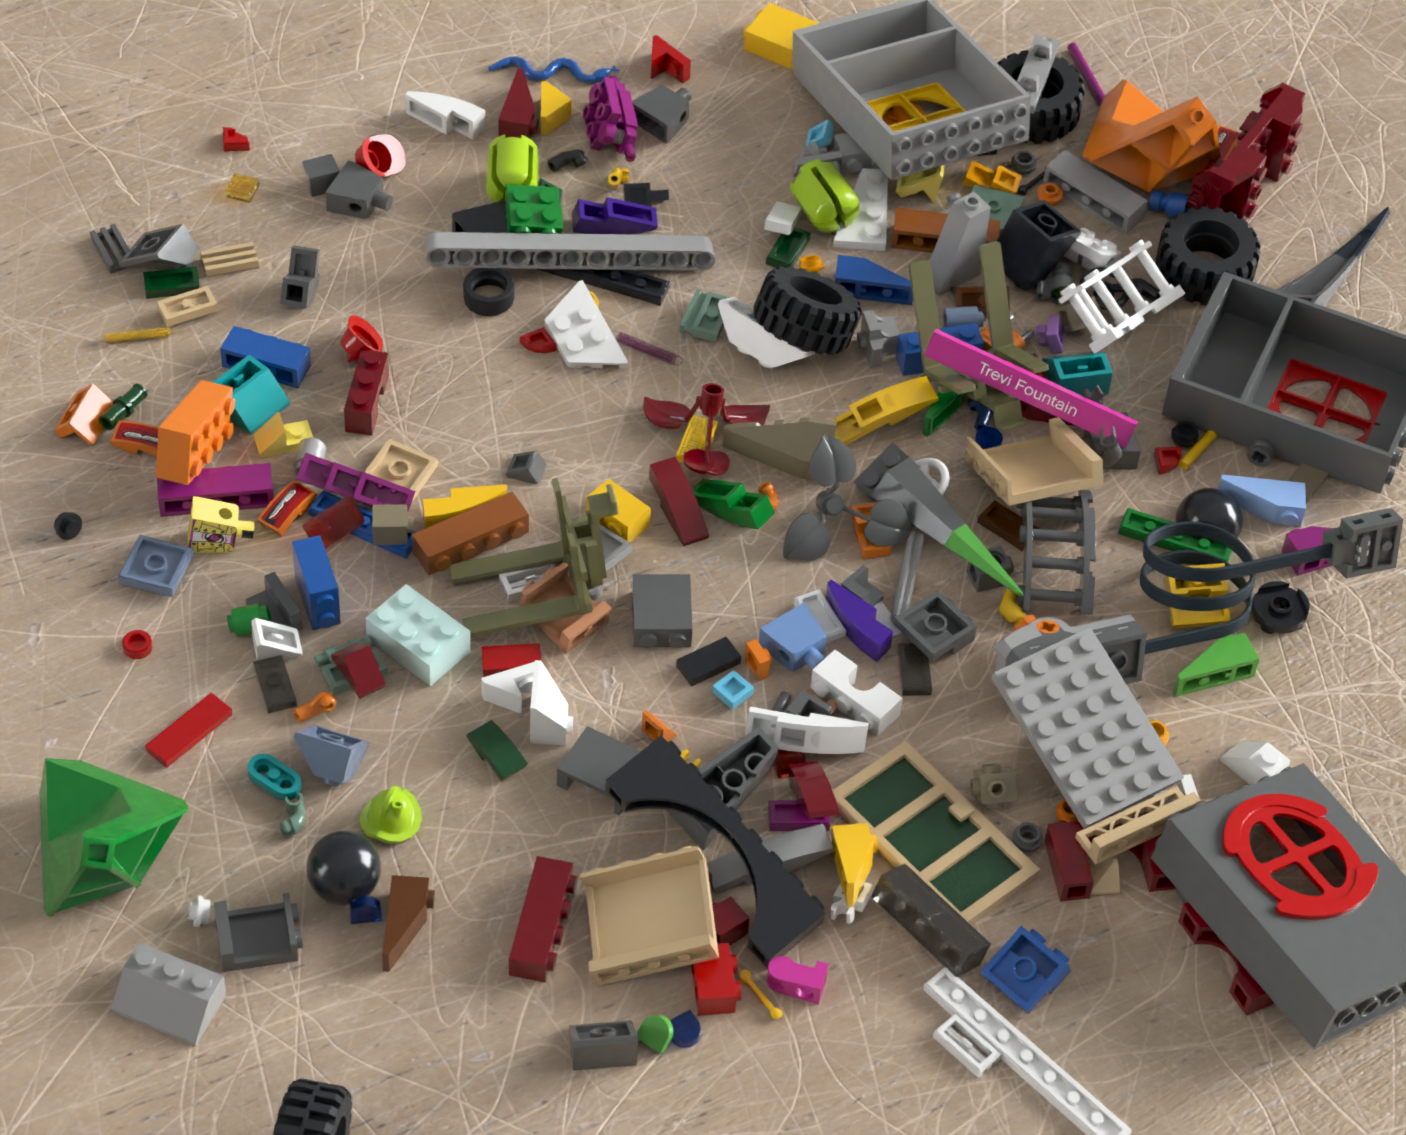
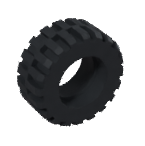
(1064, 100)
(1207, 232)
(807, 310)
(314, 1109)

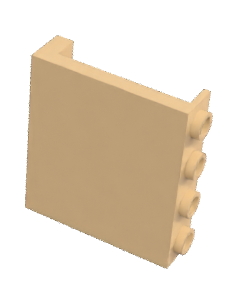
(1037, 465)
(650, 915)

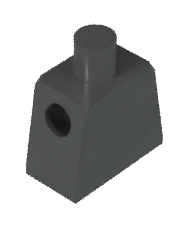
(662, 111)
(357, 192)

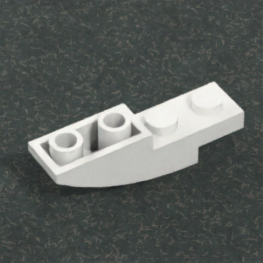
(809, 734)

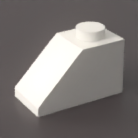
(1254, 760)

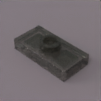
(275, 684)

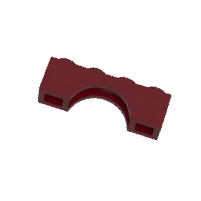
(1244, 987)

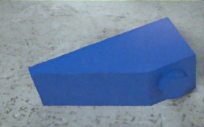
(872, 281)

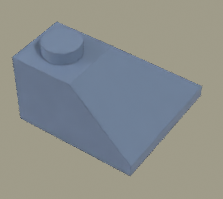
(331, 753)

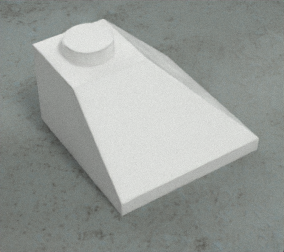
(548, 710)

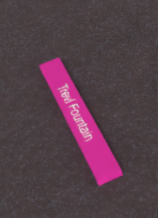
(1029, 387)

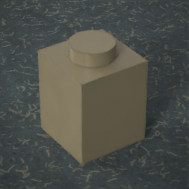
(391, 524)

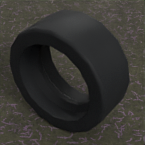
(488, 305)

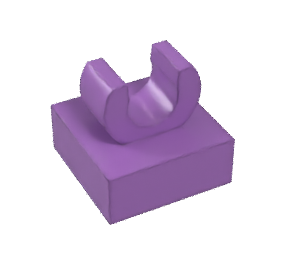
(1052, 334)

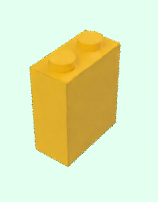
(772, 34)

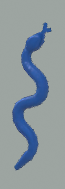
(597, 76)

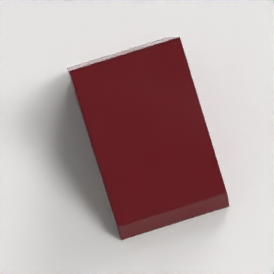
(359, 668)

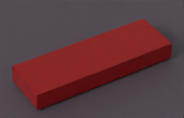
(188, 730)

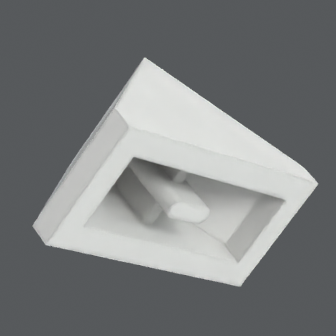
(275, 640)

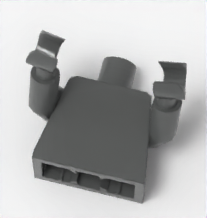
(1107, 447)

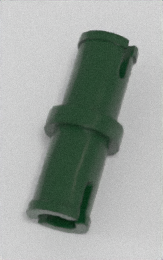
(123, 406)

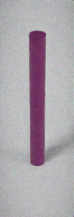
(1086, 72)

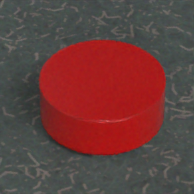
(137, 644)

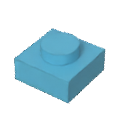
(821, 134)
(733, 690)

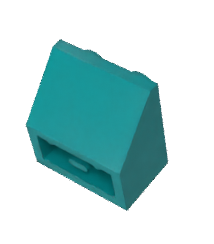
(1080, 371)
(255, 394)

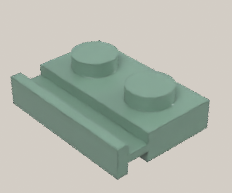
(703, 316)

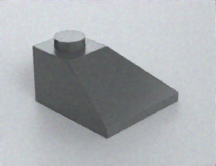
(162, 249)

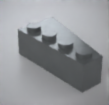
(735, 777)

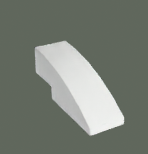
(446, 113)

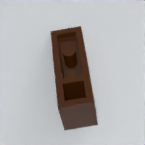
(405, 915)

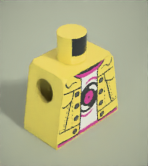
(215, 526)

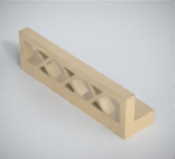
(1136, 829)

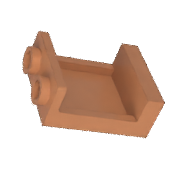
(571, 630)

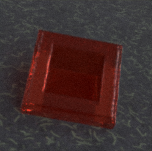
(784, 758)

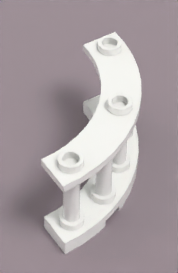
(1102, 332)

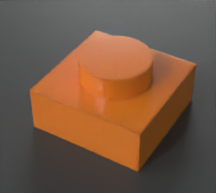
(758, 659)

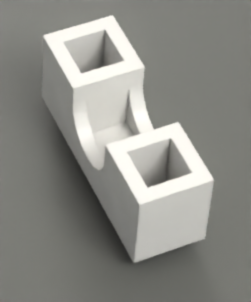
(876, 706)

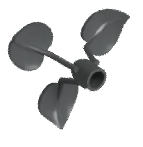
(829, 465)

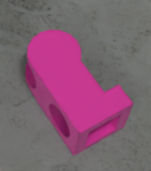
(797, 979)

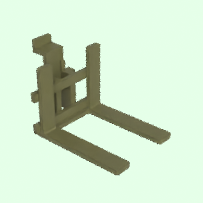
(1004, 406)
(578, 546)

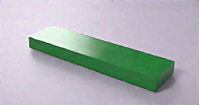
(1139, 525)

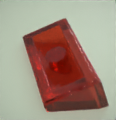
(335, 521)

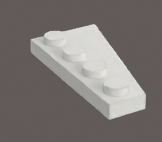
(870, 225)

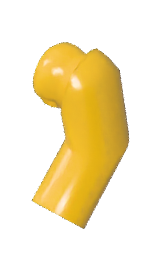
(1009, 609)

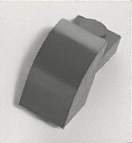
(303, 277)

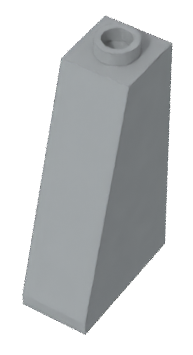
(957, 251)

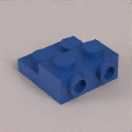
(1026, 969)

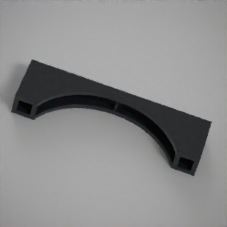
(666, 781)

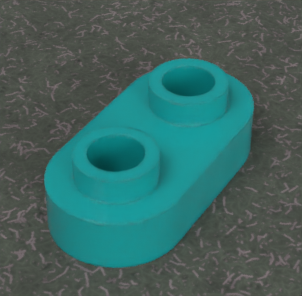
(278, 776)

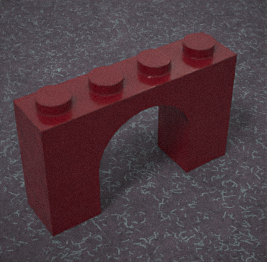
(1072, 867)

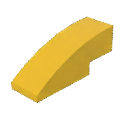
(460, 500)

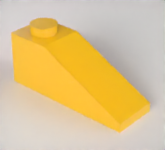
(853, 857)

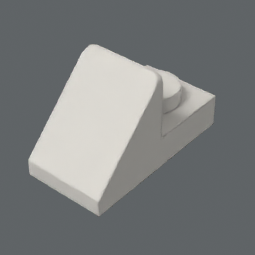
(506, 687)

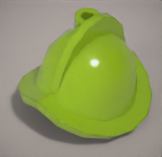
(391, 816)

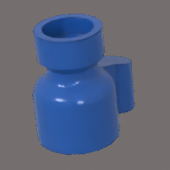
(1171, 204)

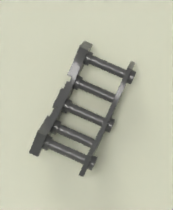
(1060, 508)

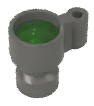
(1061, 278)

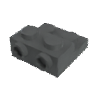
(936, 626)

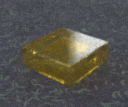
(242, 187)

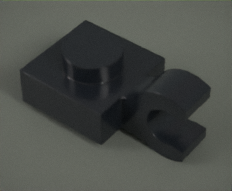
(641, 194)

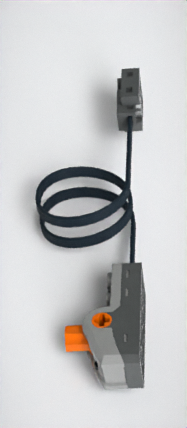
(1356, 548)

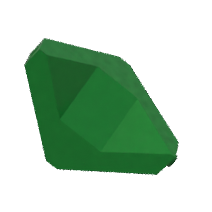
(98, 831)

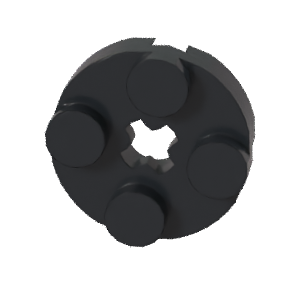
(1277, 620)

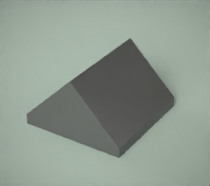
(603, 1045)

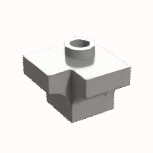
(877, 337)

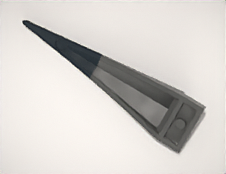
(1324, 279)

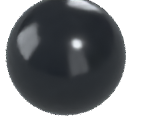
(1211, 507)
(343, 867)

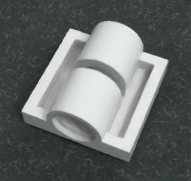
(1092, 251)

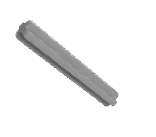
(907, 574)

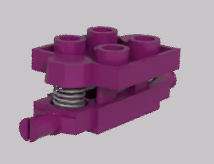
(611, 117)

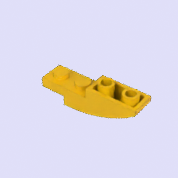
(884, 407)

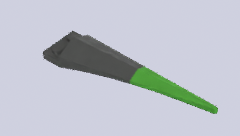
(899, 479)

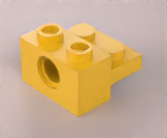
(1191, 619)

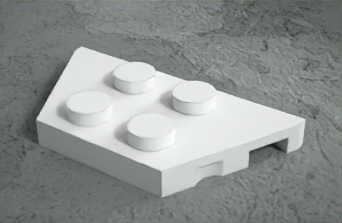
(583, 332)

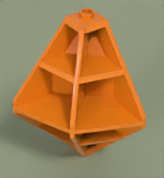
(1151, 144)

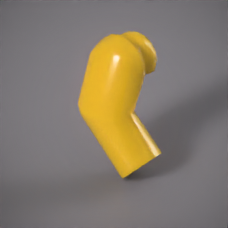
(617, 176)

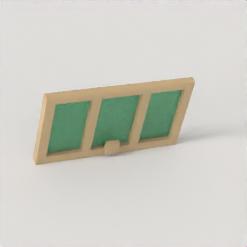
(935, 832)

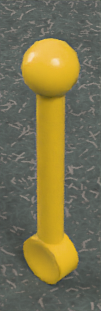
(745, 977)

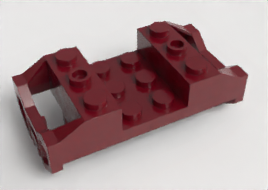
(1263, 151)

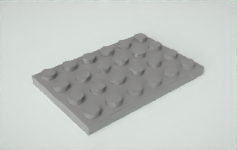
(1087, 727)

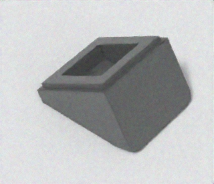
(526, 467)

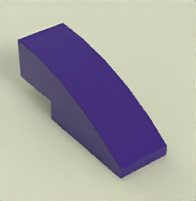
(613, 217)
(859, 621)

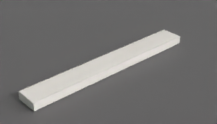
(1025, 1057)

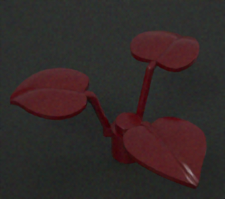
(711, 402)

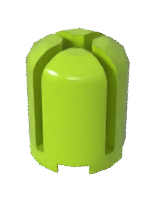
(512, 163)
(825, 196)

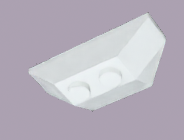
(752, 338)

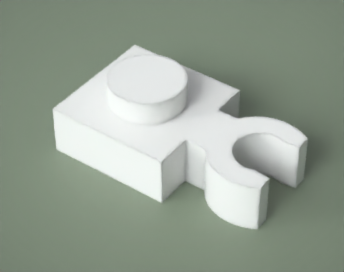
(839, 904)

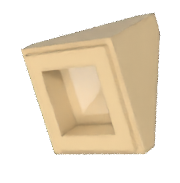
(1106, 877)

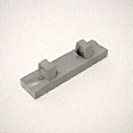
(1037, 67)

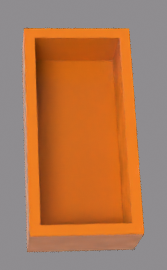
(194, 432)

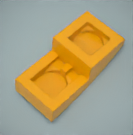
(1001, 179)

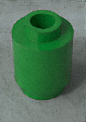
(241, 618)

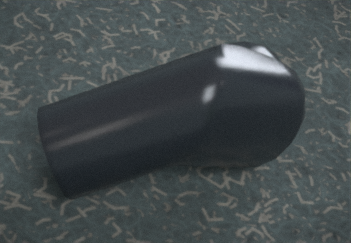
(566, 157)
(1146, 289)

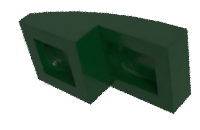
(497, 749)

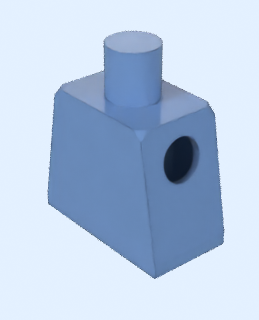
(794, 639)

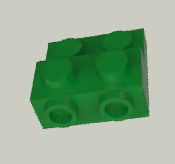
(533, 209)

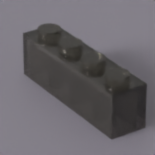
(930, 920)

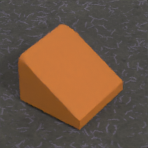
(655, 727)

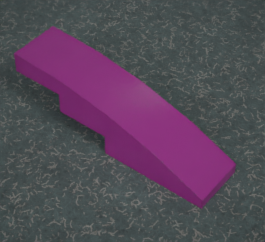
(348, 481)

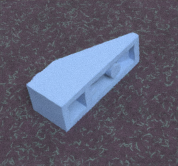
(1269, 499)

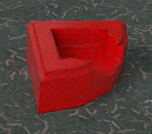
(234, 141)
(538, 341)
(1167, 458)

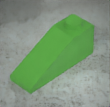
(1222, 663)

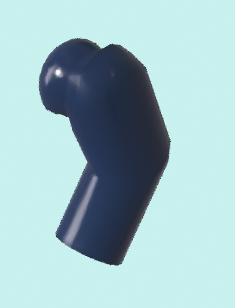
(984, 413)

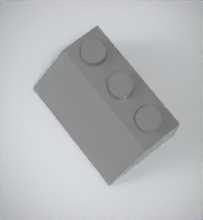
(168, 994)

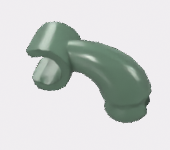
(297, 820)

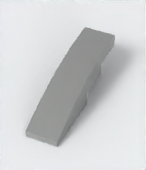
(794, 849)

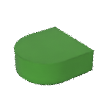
(656, 1032)

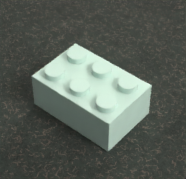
(418, 635)

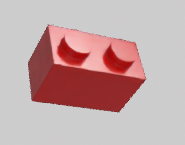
(715, 983)

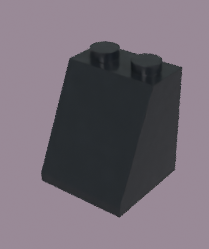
(1035, 243)

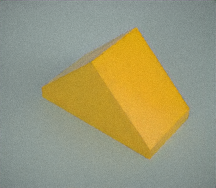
(555, 108)

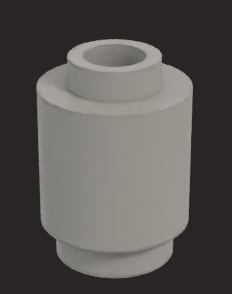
(311, 446)

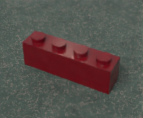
(541, 919)

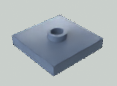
(156, 565)

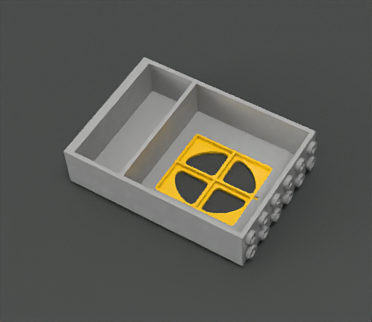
(905, 55)

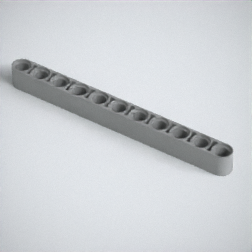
(569, 251)

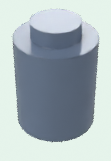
(962, 316)

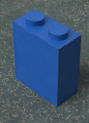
(316, 582)

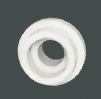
(199, 911)

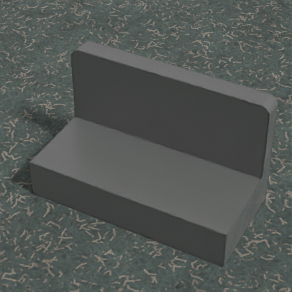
(281, 605)

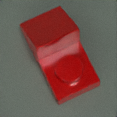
(669, 59)

